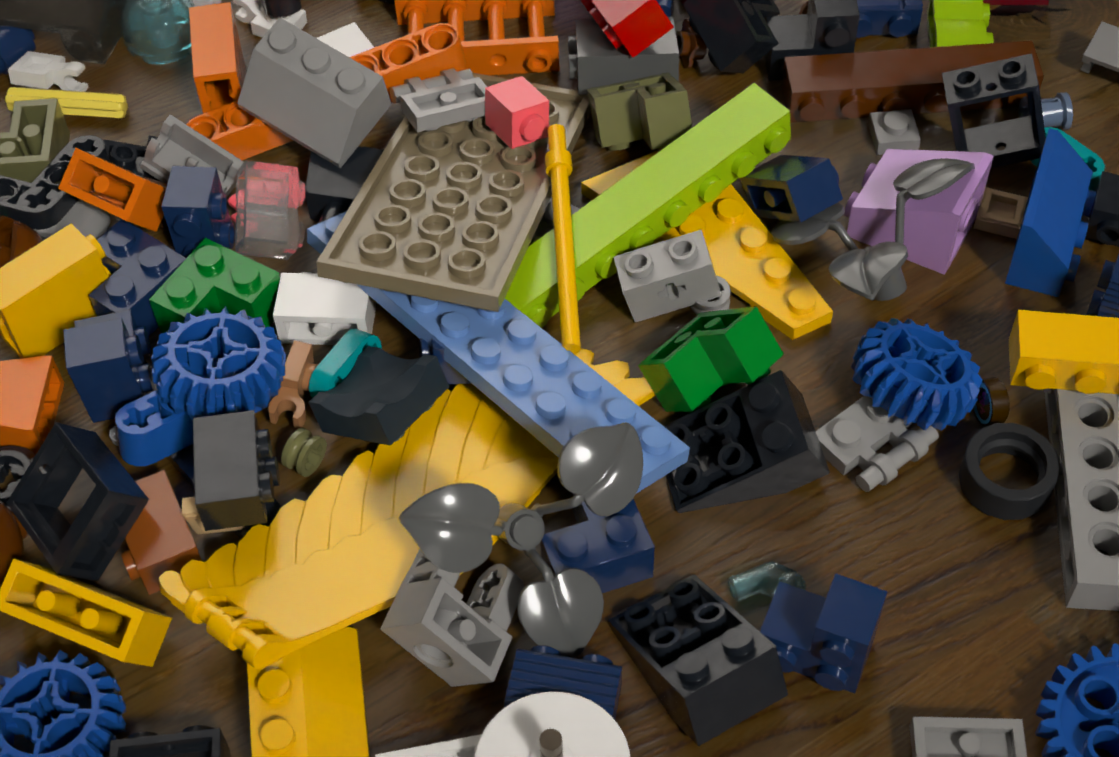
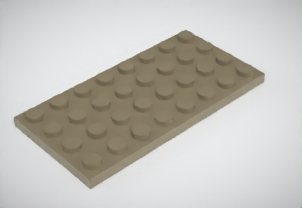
(450, 209)

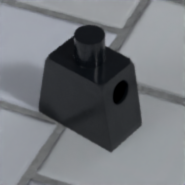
(333, 189)

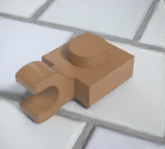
(295, 384)

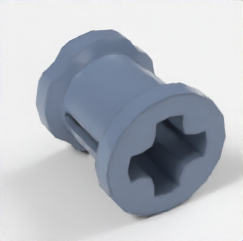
(1056, 111)

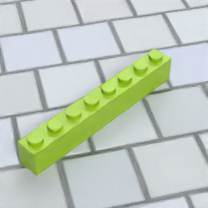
(655, 198)

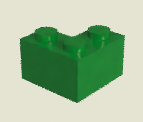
(216, 279)
(709, 354)

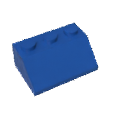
(1053, 220)

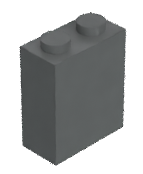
(598, 63)

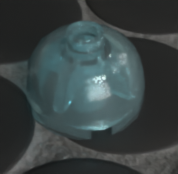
(157, 29)

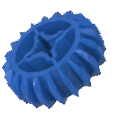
(218, 364)
(916, 374)
(41, 698)

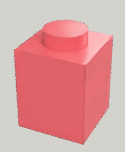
(516, 112)

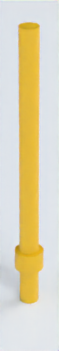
(558, 168)

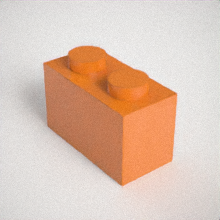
(114, 189)

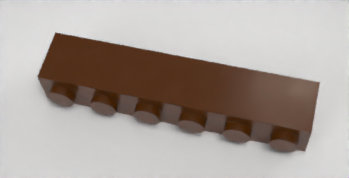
(888, 80)

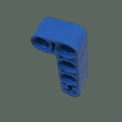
(152, 430)

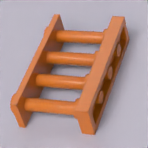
(497, 54)

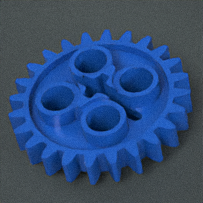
(1068, 711)

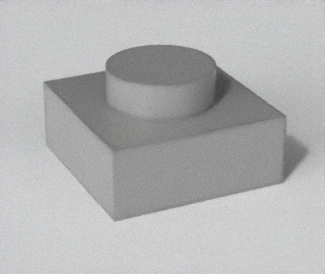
(893, 131)

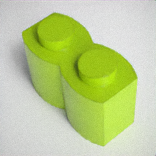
(958, 22)

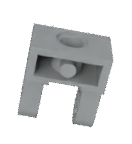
(443, 632)

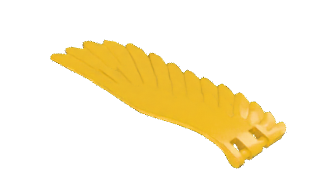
(344, 545)

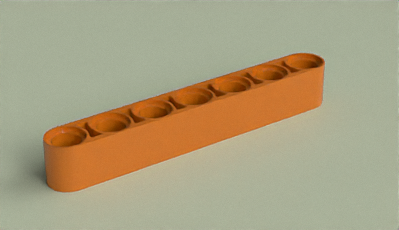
(410, 56)

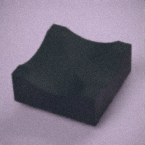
(380, 396)

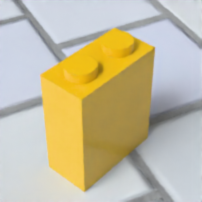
(49, 290)

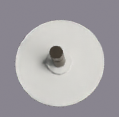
(553, 727)

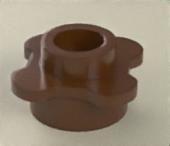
(690, 44)

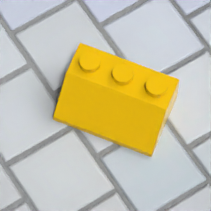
(310, 701)

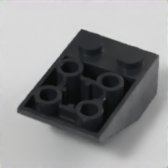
(746, 447)
(700, 658)

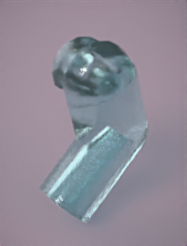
(763, 580)

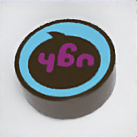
(992, 402)

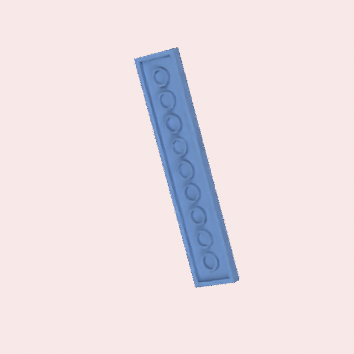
(524, 371)

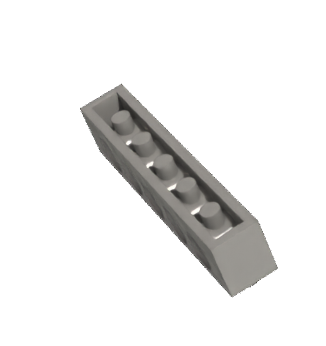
(1085, 434)

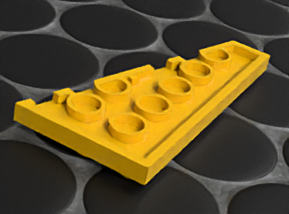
(743, 256)

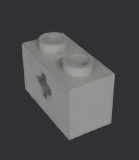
(667, 276)

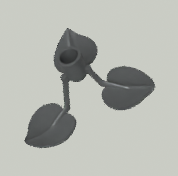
(876, 269)
(458, 520)

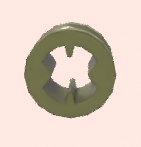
(303, 452)

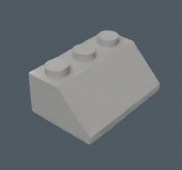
(312, 92)

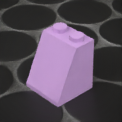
(931, 225)

